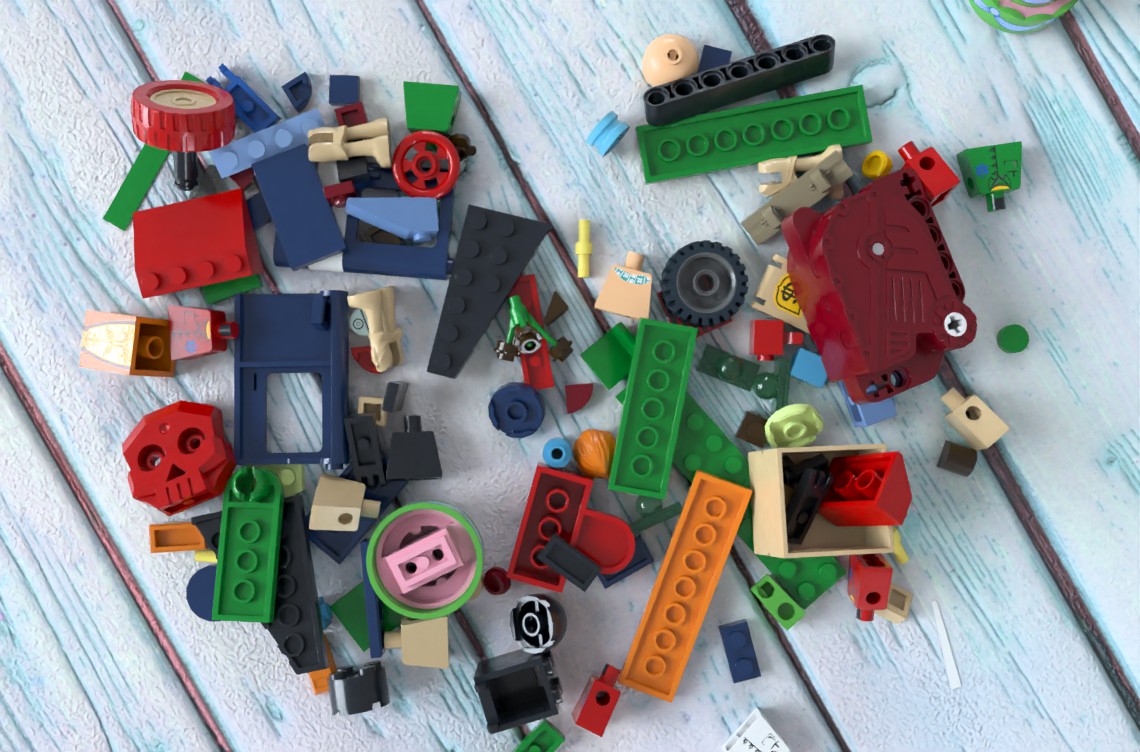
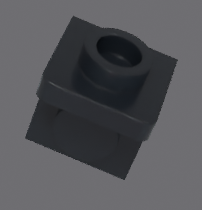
(793, 472)

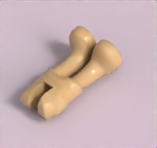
(332, 142)
(788, 169)
(383, 333)

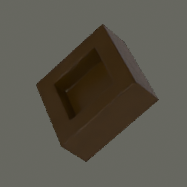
(380, 236)
(752, 429)

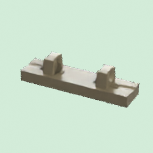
(801, 193)

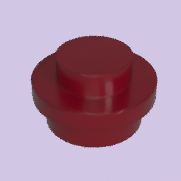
(496, 581)

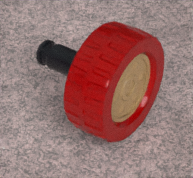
(184, 120)

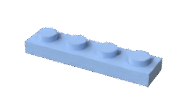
(265, 143)

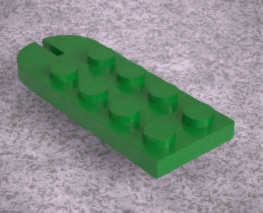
(249, 547)

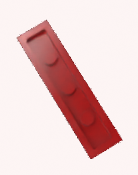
(535, 365)

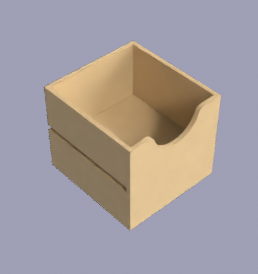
(823, 538)

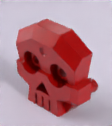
(184, 473)

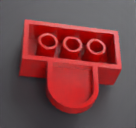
(559, 506)

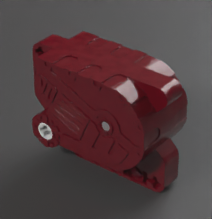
(878, 287)

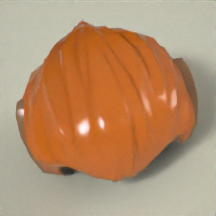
(594, 453)

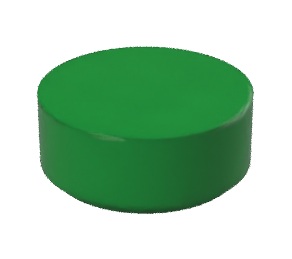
(1012, 338)

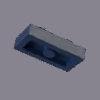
(739, 651)

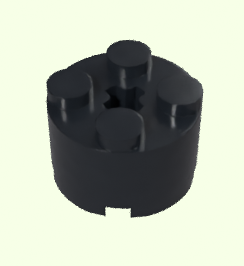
(359, 689)

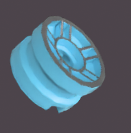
(607, 133)

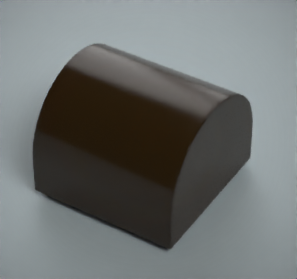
(957, 459)

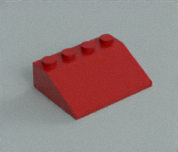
(194, 243)

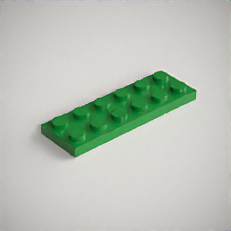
(652, 408)

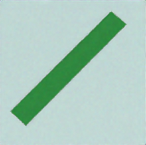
(138, 181)

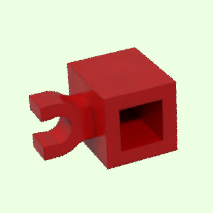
(768, 339)

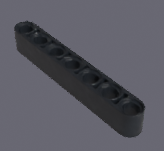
(739, 80)

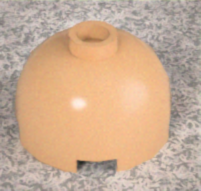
(669, 59)

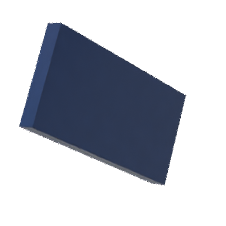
(299, 207)
(340, 543)

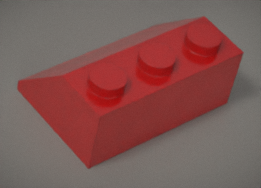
(867, 491)

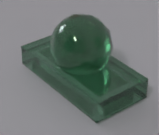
(728, 367)
(774, 385)
(652, 513)

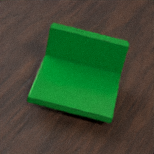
(611, 355)

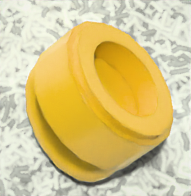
(876, 165)

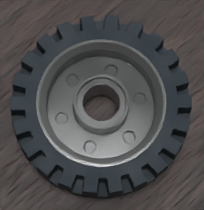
(726, 283)

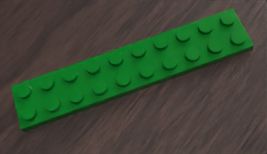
(706, 448)

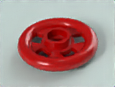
(446, 151)

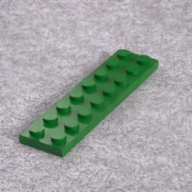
(754, 134)

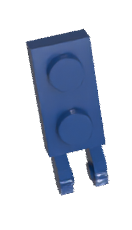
(248, 104)

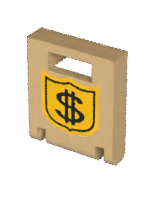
(778, 295)

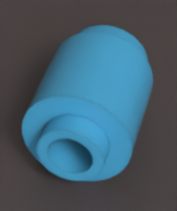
(561, 443)

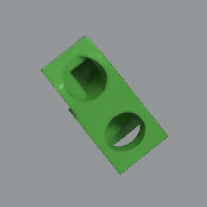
(778, 602)

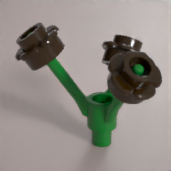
(528, 337)

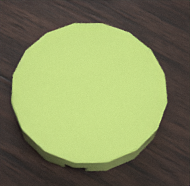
(793, 426)

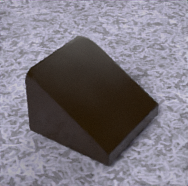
(556, 309)

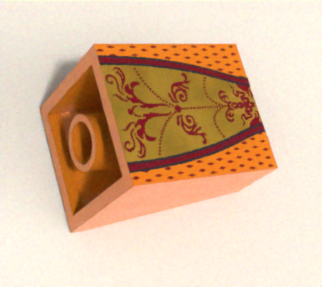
(126, 344)

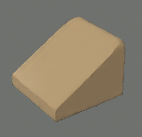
(897, 606)

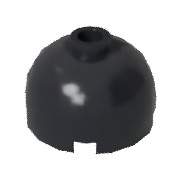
(538, 622)

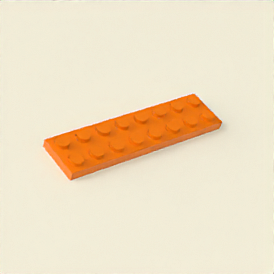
(684, 585)

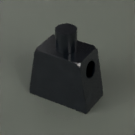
(413, 454)

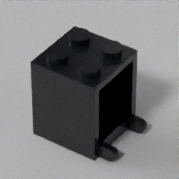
(512, 692)

